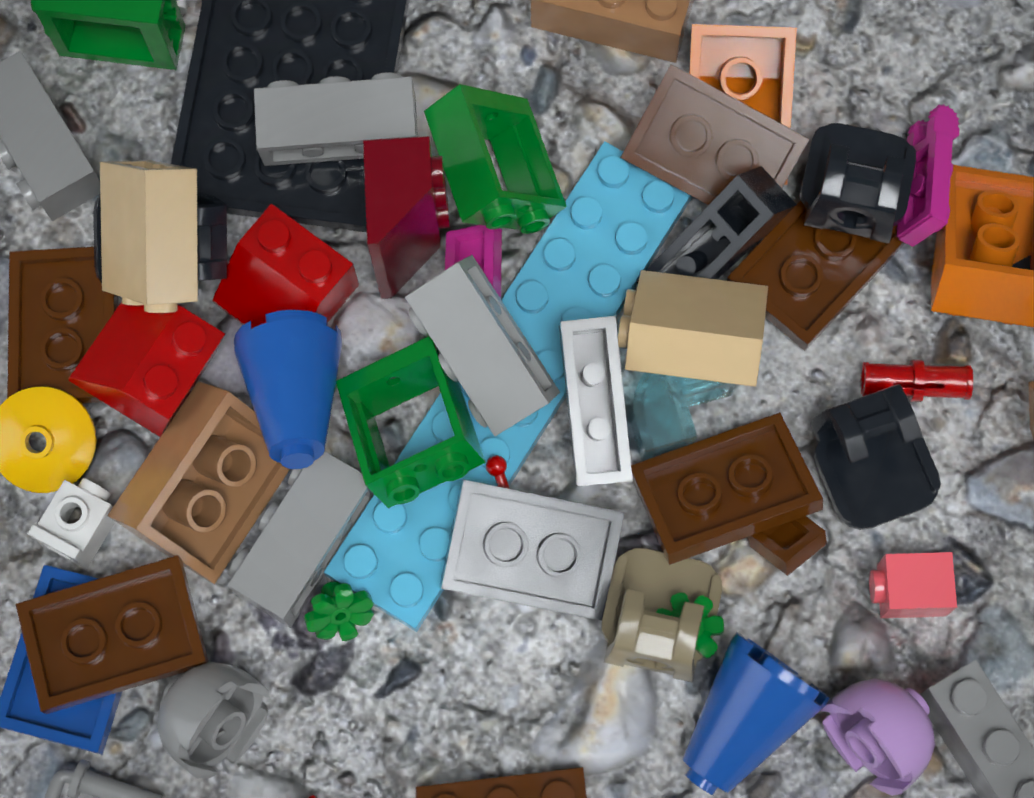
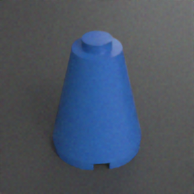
(291, 381)
(747, 715)

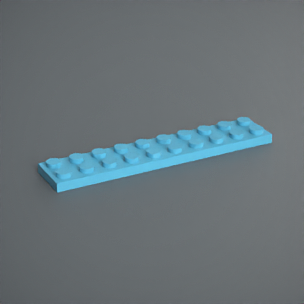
(575, 272)

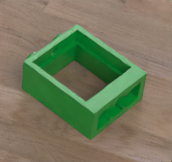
(115, 30)
(459, 128)
(373, 392)

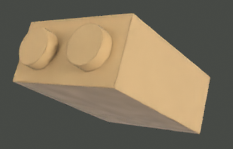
(149, 233)
(694, 328)

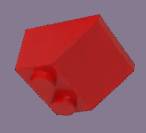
(281, 269)
(147, 363)

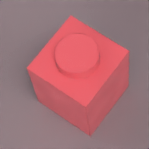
(914, 585)

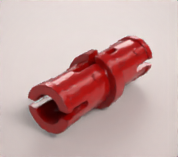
(918, 380)

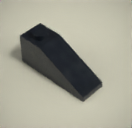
(727, 227)

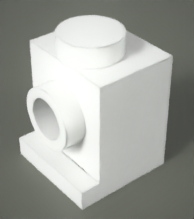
(80, 539)

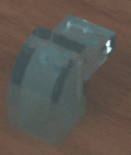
(662, 412)

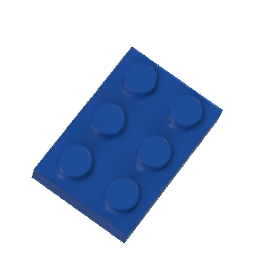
(79, 726)

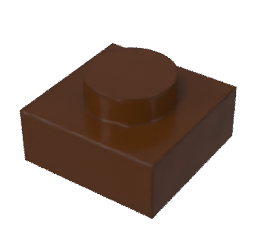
(789, 543)

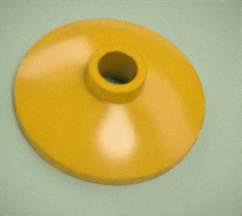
(68, 436)

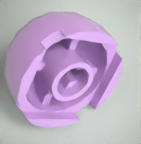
(883, 730)

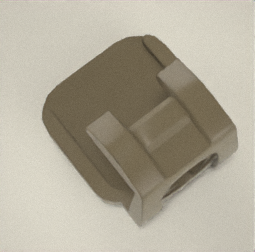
(650, 640)

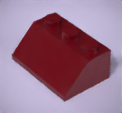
(403, 208)

